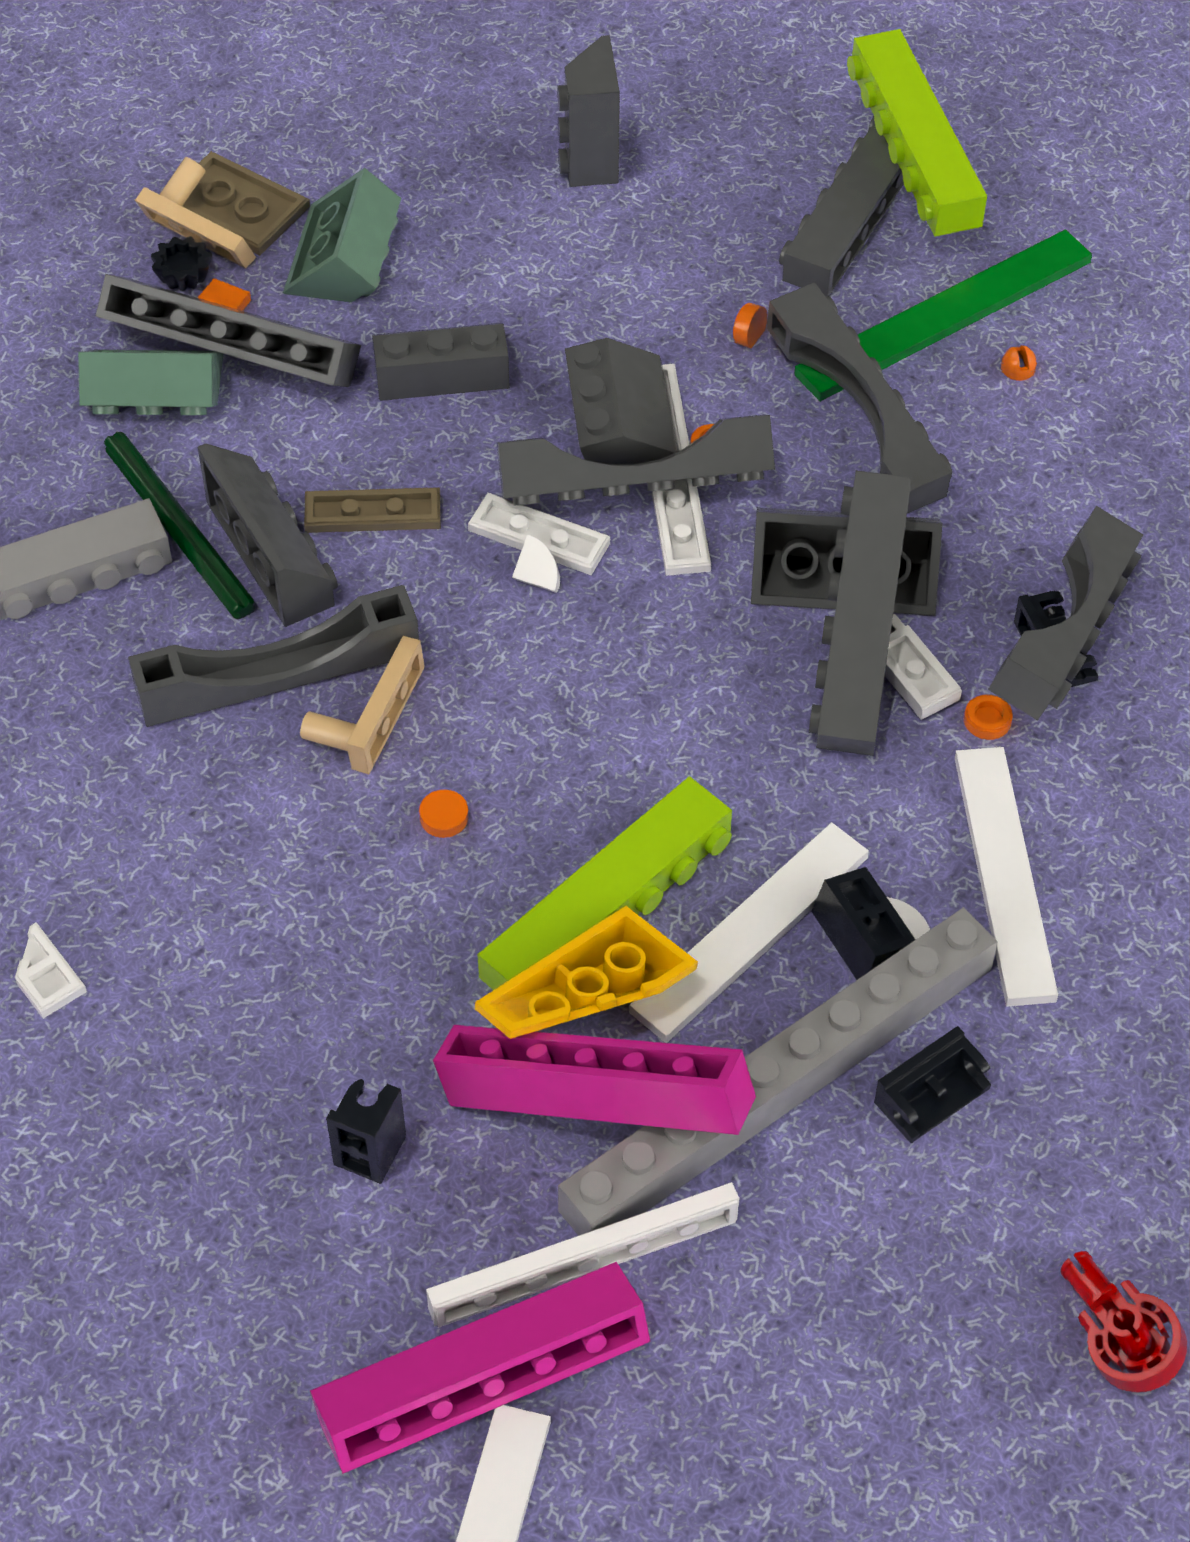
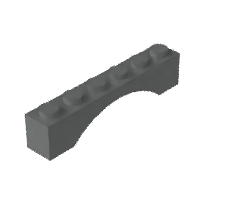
(814, 334)
(729, 447)
(1043, 658)
(190, 681)

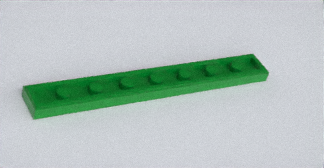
(960, 306)

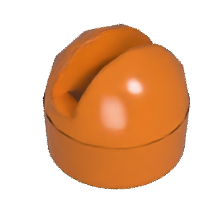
(1012, 363)

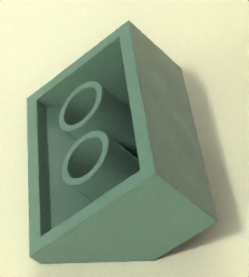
(345, 241)
(149, 380)

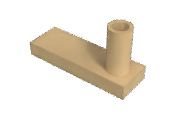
(169, 212)
(367, 737)

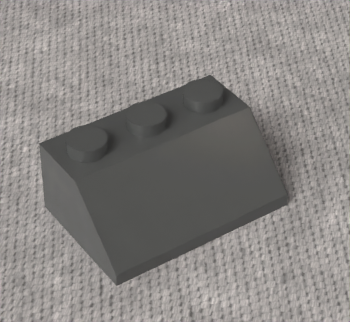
(590, 117)
(441, 361)
(619, 403)

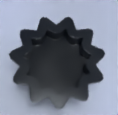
(181, 263)

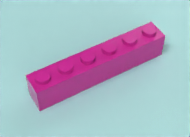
(597, 1079)
(480, 1366)

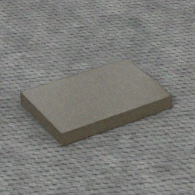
(245, 202)

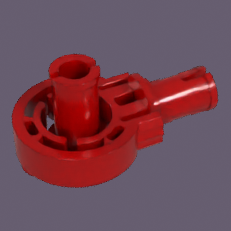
(1127, 1329)

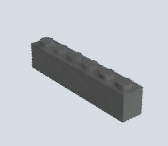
(843, 215)
(228, 330)
(862, 614)

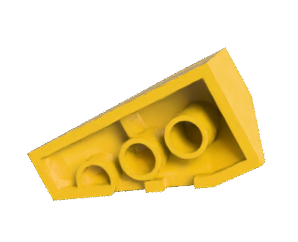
(594, 972)

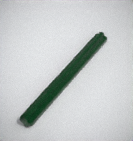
(180, 526)

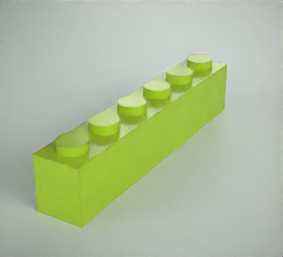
(917, 133)
(627, 872)

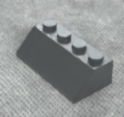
(266, 535)
(797, 559)

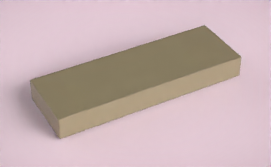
(372, 510)

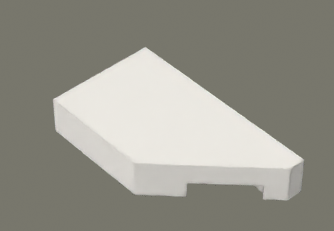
(46, 975)

